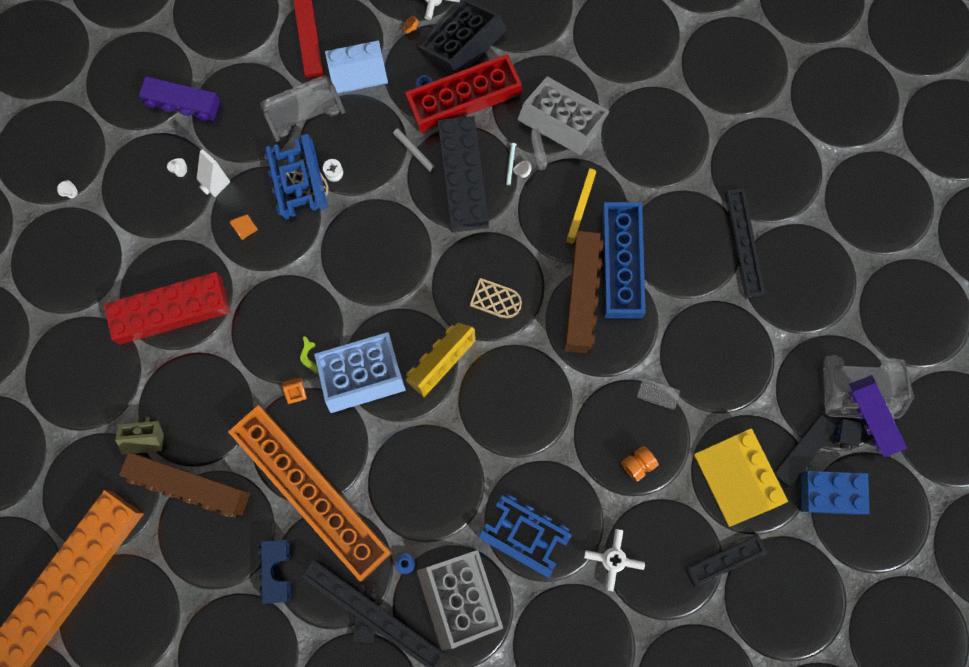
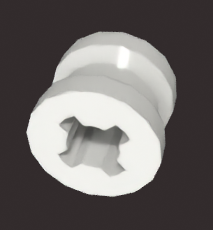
(334, 174)

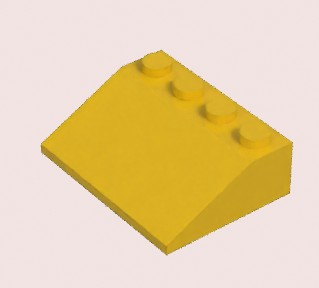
(441, 358)
(740, 478)

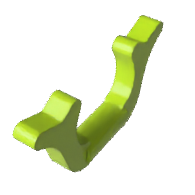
(304, 359)

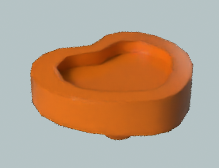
(411, 24)

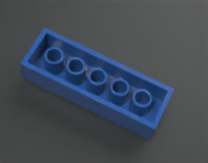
(623, 260)

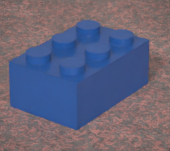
(834, 493)

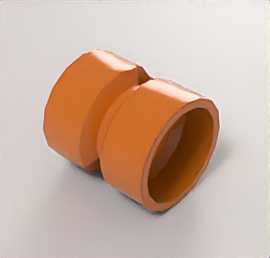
(639, 463)

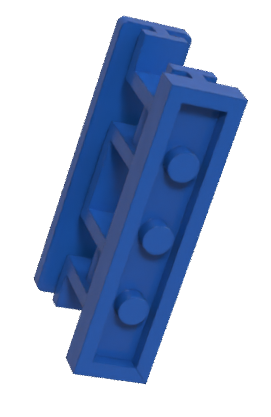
(311, 173)
(517, 549)

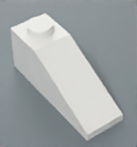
(210, 175)

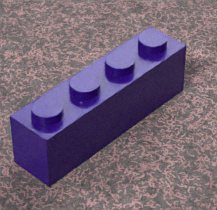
(179, 98)
(877, 416)

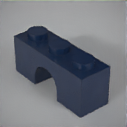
(273, 589)

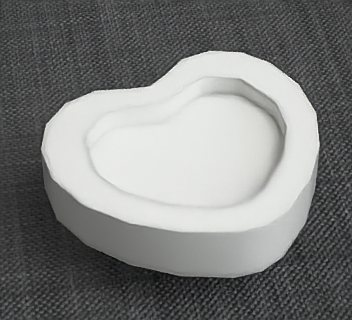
(178, 167)
(522, 169)
(67, 189)

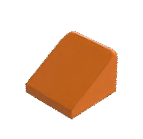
(243, 226)
(294, 390)

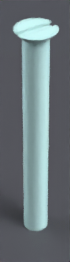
(510, 164)

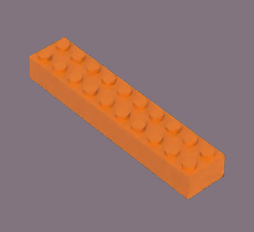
(310, 493)
(66, 579)

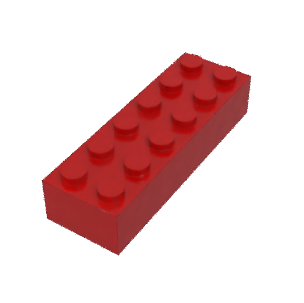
(464, 92)
(167, 308)

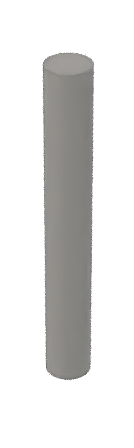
(411, 147)

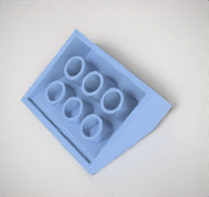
(359, 372)

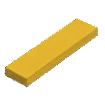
(581, 206)

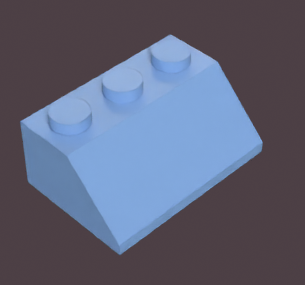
(356, 67)

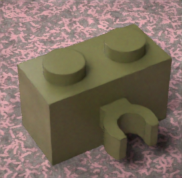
(140, 437)

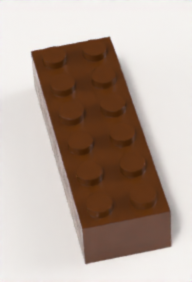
(582, 292)
(184, 484)

